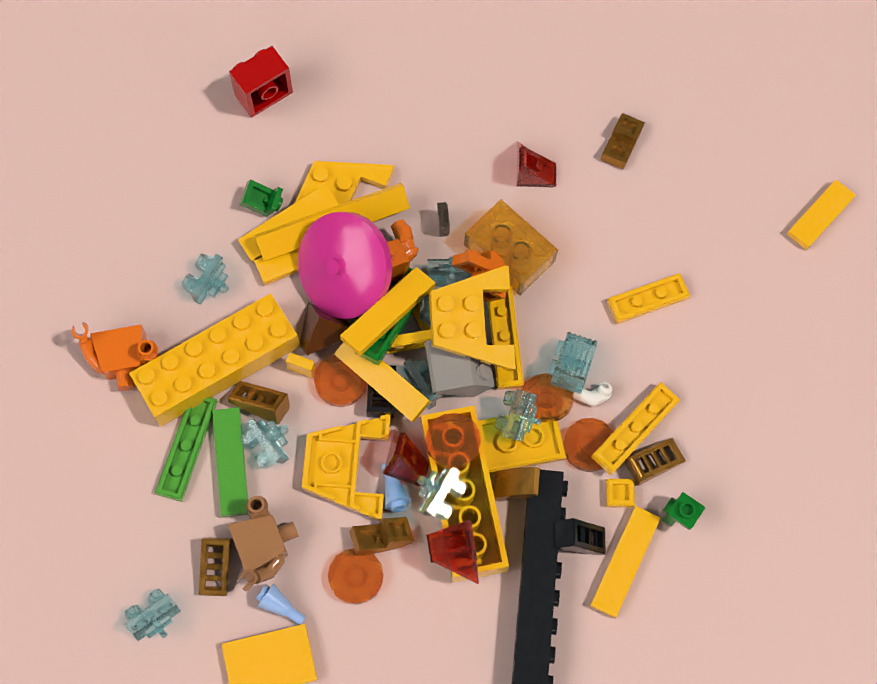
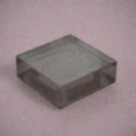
(443, 219)

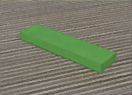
(185, 450)
(230, 462)

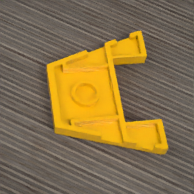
(344, 178)
(460, 320)
(333, 464)

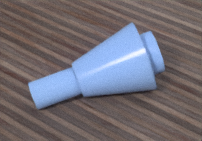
(395, 494)
(274, 601)

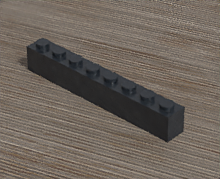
(537, 582)

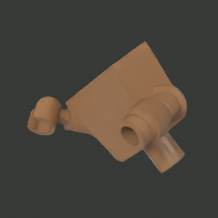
(260, 542)

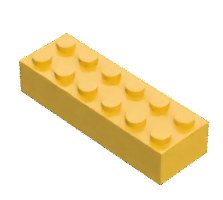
(215, 359)
(474, 505)

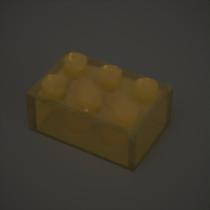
(515, 242)

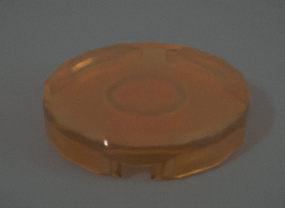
(338, 382)
(551, 401)
(453, 440)
(583, 440)
(355, 577)

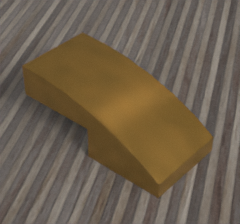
(622, 141)
(516, 483)
(381, 537)

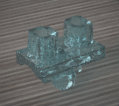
(444, 273)
(211, 280)
(415, 372)
(520, 416)
(259, 433)
(446, 483)
(153, 618)

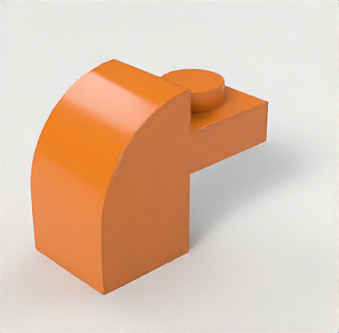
(478, 263)

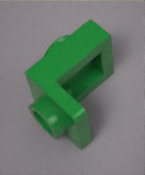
(261, 198)
(683, 510)

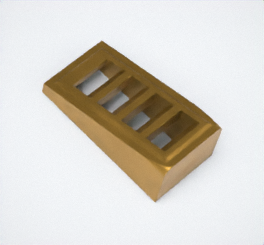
(276, 405)
(636, 470)
(207, 542)

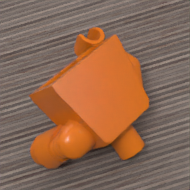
(401, 249)
(117, 352)

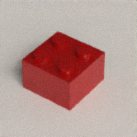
(261, 81)

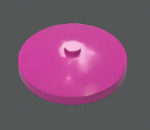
(344, 264)

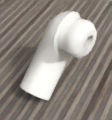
(596, 396)

